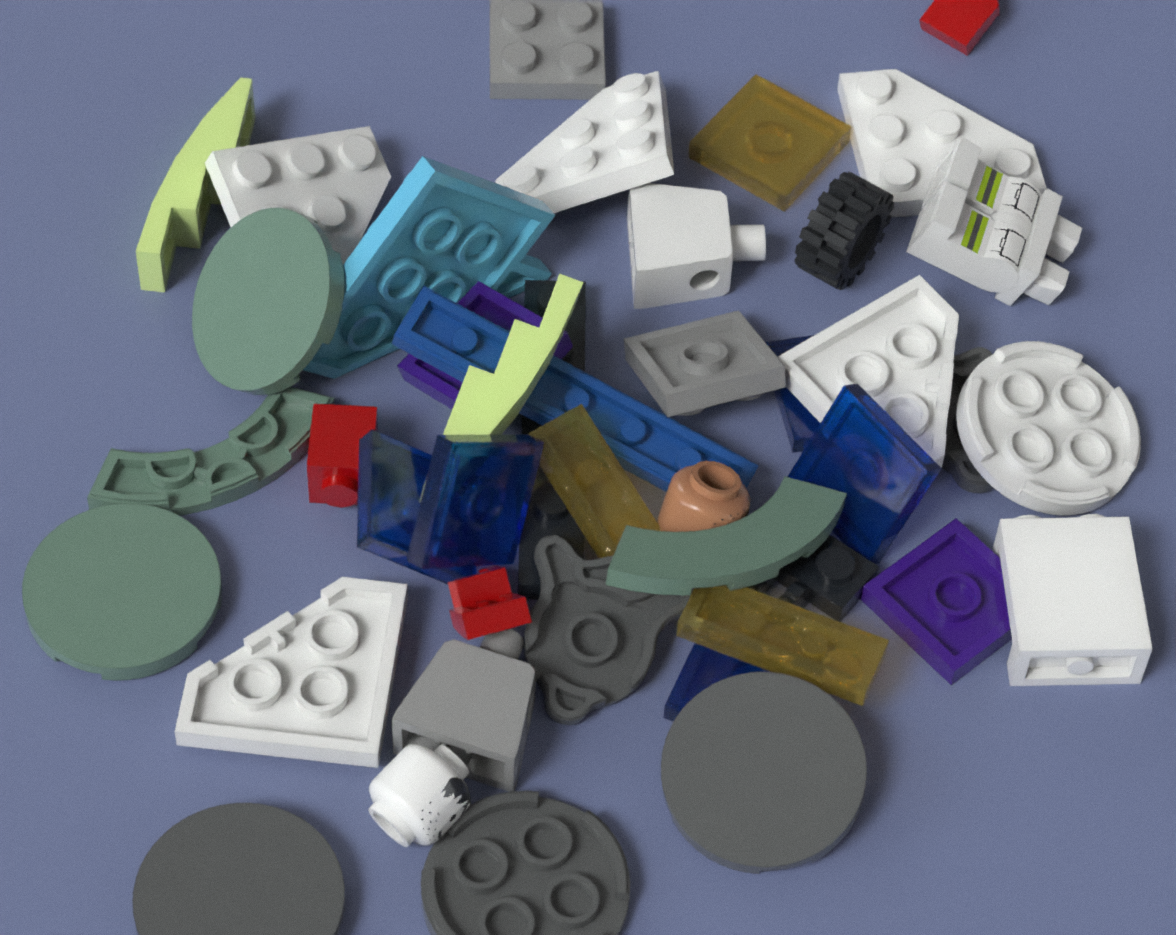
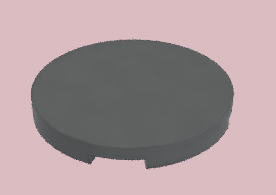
(763, 772)
(525, 870)
(239, 875)

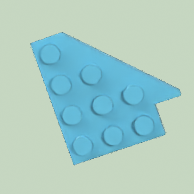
(434, 233)

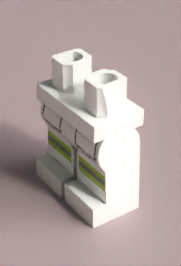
(993, 229)

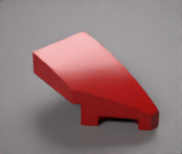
(959, 21)
(486, 603)

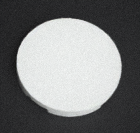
(1047, 429)

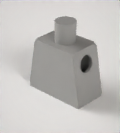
(474, 705)

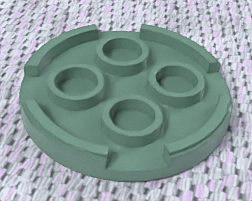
(267, 301)
(122, 591)

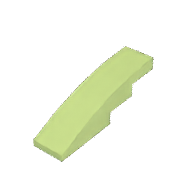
(187, 192)
(492, 401)

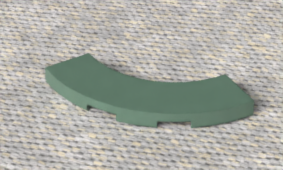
(206, 479)
(731, 555)

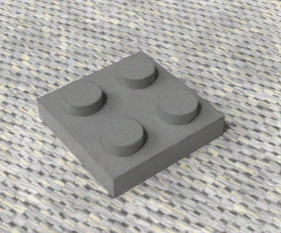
(546, 49)
(704, 364)

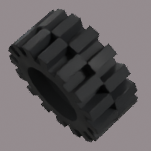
(844, 230)

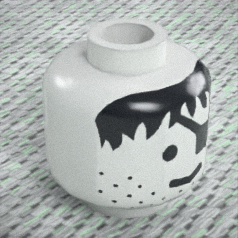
(420, 794)

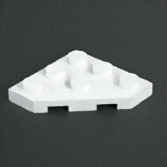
(908, 128)
(602, 148)
(322, 176)
(895, 351)
(304, 681)

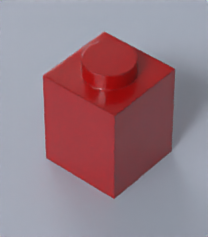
(335, 452)

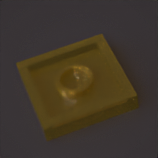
(769, 142)

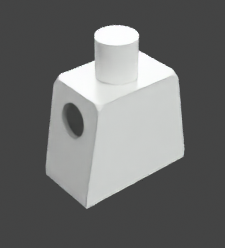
(684, 244)

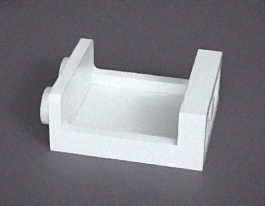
(1073, 601)

